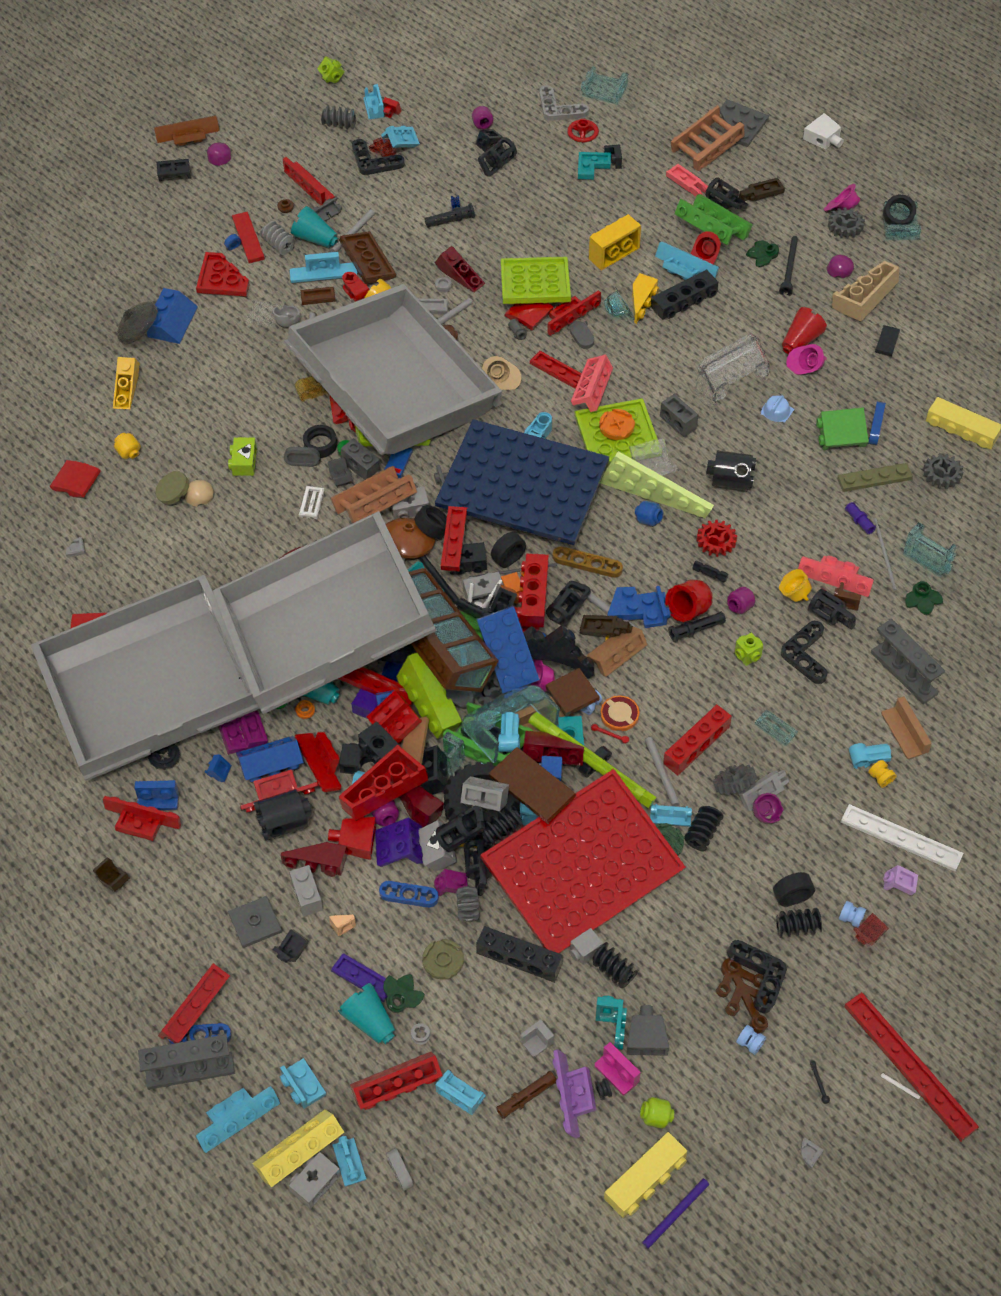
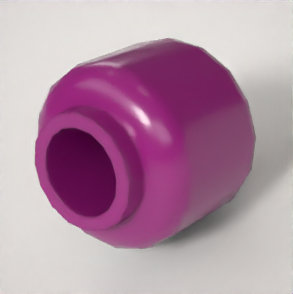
(482, 117)
(741, 600)
(386, 814)

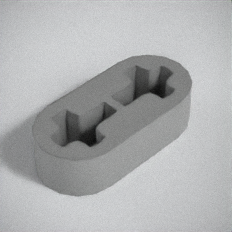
(399, 1169)

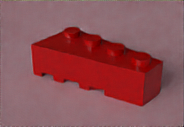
(383, 783)

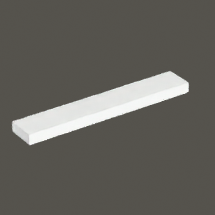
(902, 837)

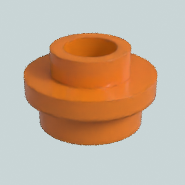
(305, 714)

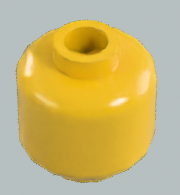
(127, 445)

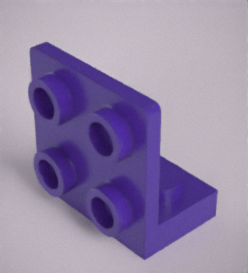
(398, 842)

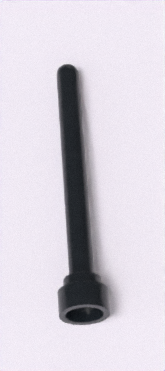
(786, 286)

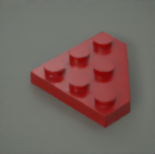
(221, 277)

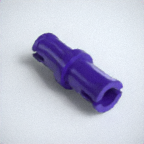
(860, 517)

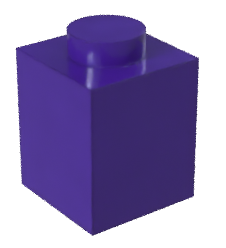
(364, 703)

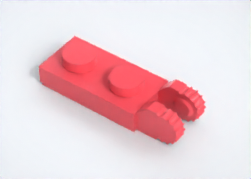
(686, 180)

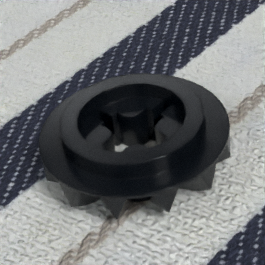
(173, 753)

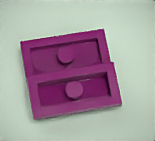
(251, 729)

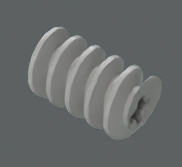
(277, 237)

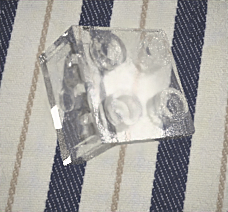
(653, 456)

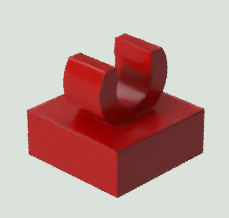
(391, 107)

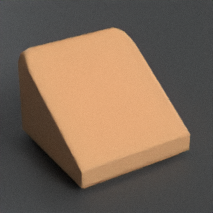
(342, 923)

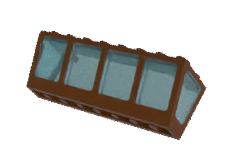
(455, 650)

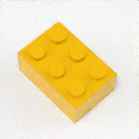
(614, 242)

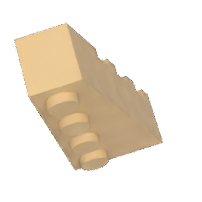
(863, 295)

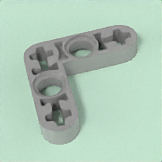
(557, 111)

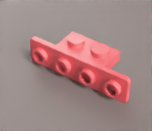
(834, 572)

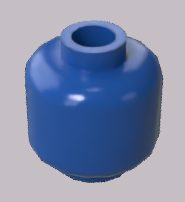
(649, 513)

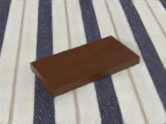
(367, 257)
(532, 785)

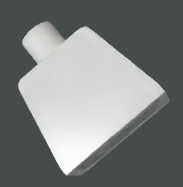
(823, 132)

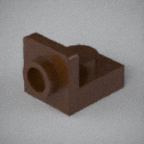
(851, 598)

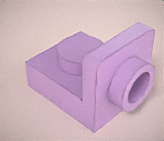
(900, 879)

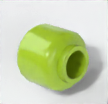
(656, 1112)

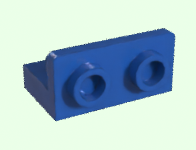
(654, 608)
(157, 794)

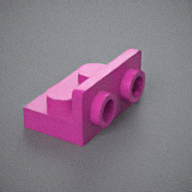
(618, 1069)

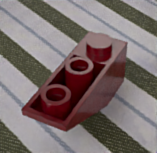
(455, 267)
(544, 744)
(422, 806)
(327, 854)

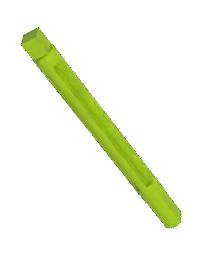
(593, 760)

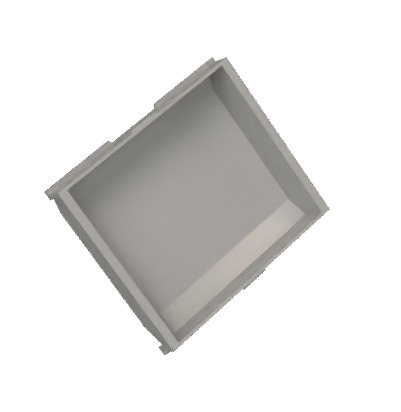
(393, 369)
(322, 612)
(144, 677)

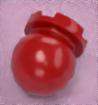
(689, 600)

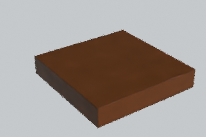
(572, 692)

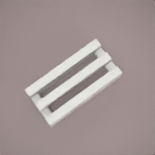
(302, 513)

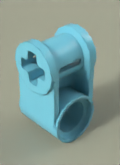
(540, 426)

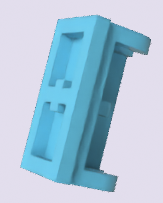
(373, 103)
(459, 1092)

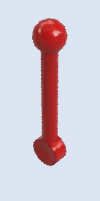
(625, 739)

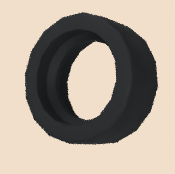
(899, 199)
(321, 430)
(431, 521)
(508, 549)
(794, 889)

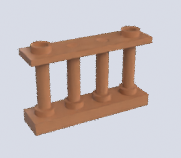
(713, 150)
(374, 494)

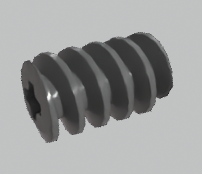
(338, 117)

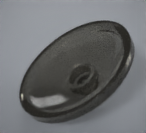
(136, 322)

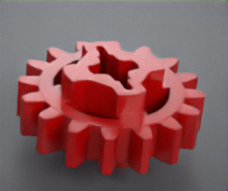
(715, 538)

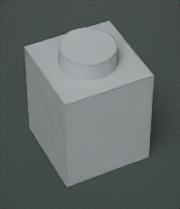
(585, 946)

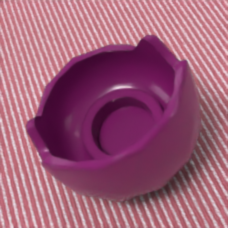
(219, 153)
(840, 266)
(767, 803)

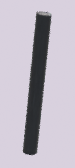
(439, 579)

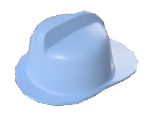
(777, 409)

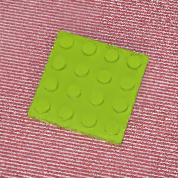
(535, 280)
(596, 442)

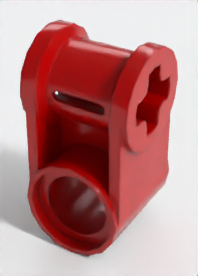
(354, 286)

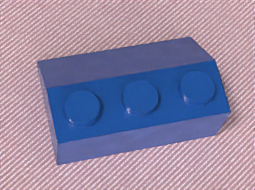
(172, 317)
(270, 758)

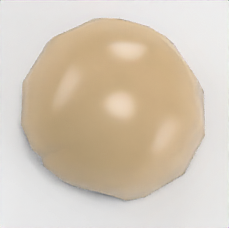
(199, 493)

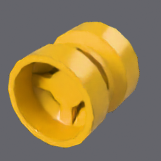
(882, 773)

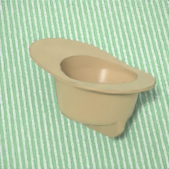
(499, 367)

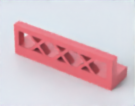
(597, 382)

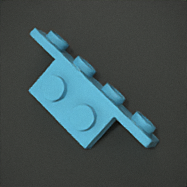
(683, 263)
(321, 267)
(234, 1115)

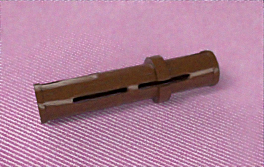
(519, 1099)

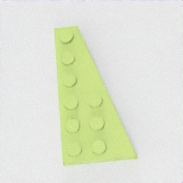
(639, 480)

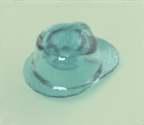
(617, 306)

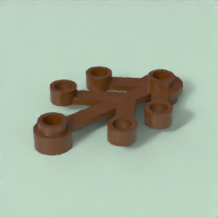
(742, 991)

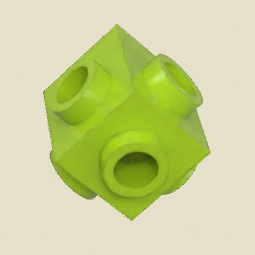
(331, 70)
(748, 648)

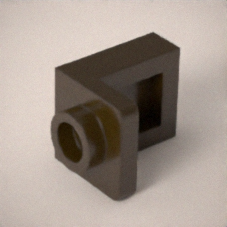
(110, 875)

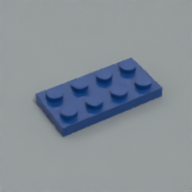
(507, 642)

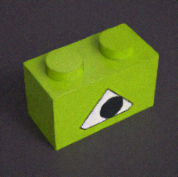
(243, 456)

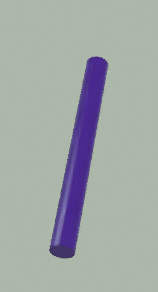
(675, 1213)

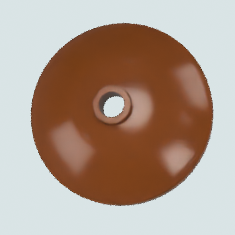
(409, 538)

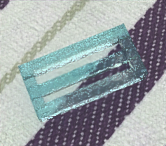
(772, 733)

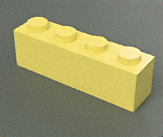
(964, 423)
(645, 1175)

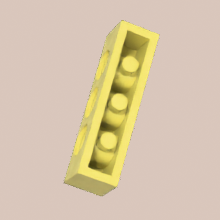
(298, 1148)

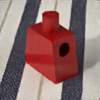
(356, 835)

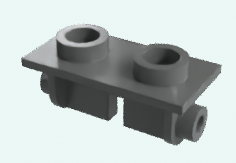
(330, 207)

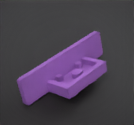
(575, 1092)

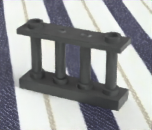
(901, 668)
(186, 1061)

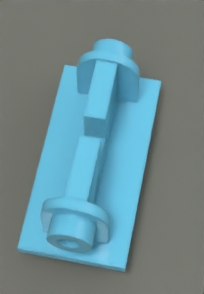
(672, 815)
(349, 1161)

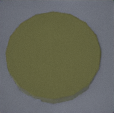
(172, 487)
(443, 959)

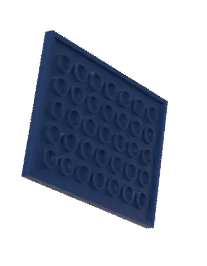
(523, 481)

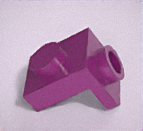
(450, 881)

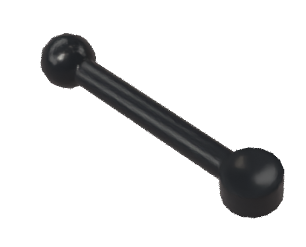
(825, 1099)

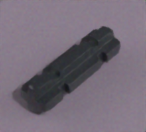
(710, 571)

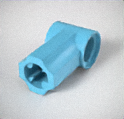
(509, 736)
(865, 755)

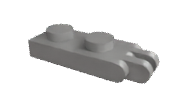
(770, 783)

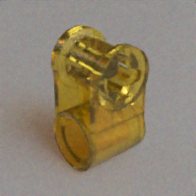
(309, 388)

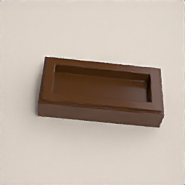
(317, 295)

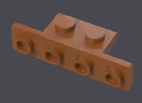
(187, 131)

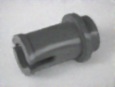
(519, 332)

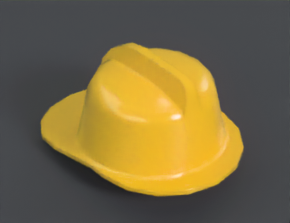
(795, 585)

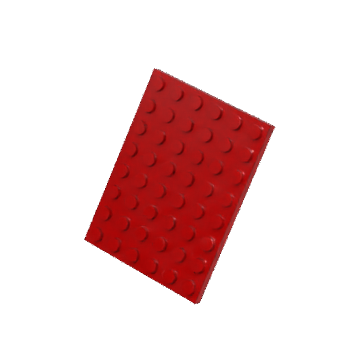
(583, 863)

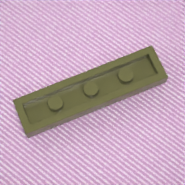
(875, 477)

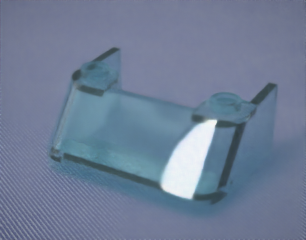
(484, 718)

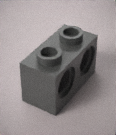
(679, 415)

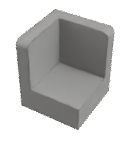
(537, 1038)

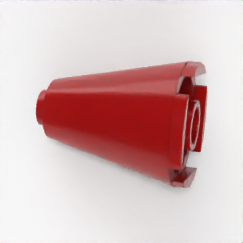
(803, 329)

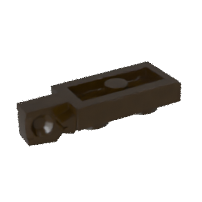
(762, 190)
(604, 625)

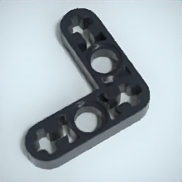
(372, 164)
(799, 652)
(766, 969)

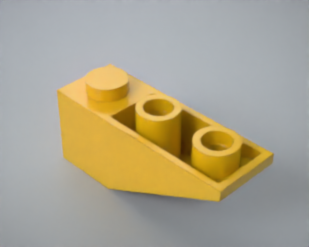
(642, 291)
(125, 382)

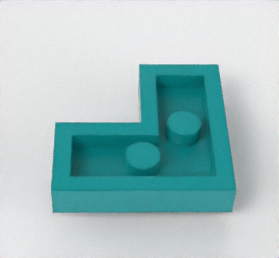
(591, 160)

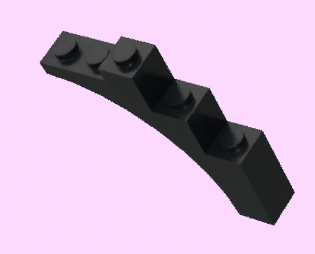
(560, 648)

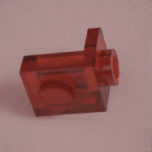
(383, 147)
(870, 930)

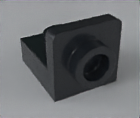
(486, 138)
(616, 155)

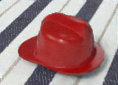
(707, 247)

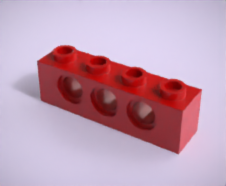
(534, 590)
(697, 739)

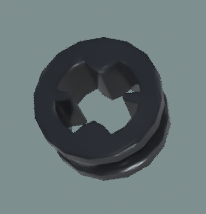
(603, 1089)

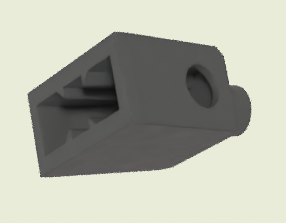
(647, 1034)

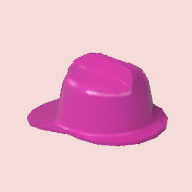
(847, 198)
(806, 359)
(545, 674)

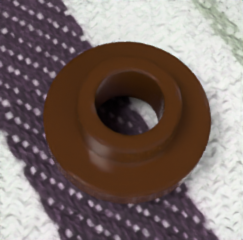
(285, 205)

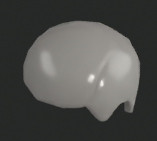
(286, 315)

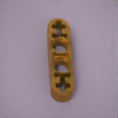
(588, 560)

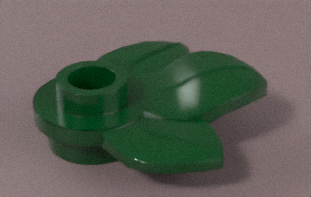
(763, 252)
(923, 600)
(403, 991)

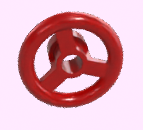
(583, 126)

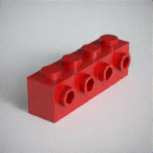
(395, 1080)

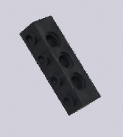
(684, 295)
(519, 954)

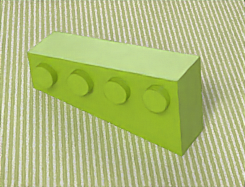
(428, 696)

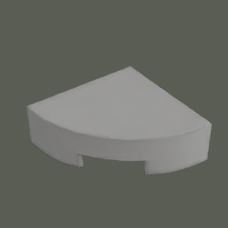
(75, 548)
(810, 1152)

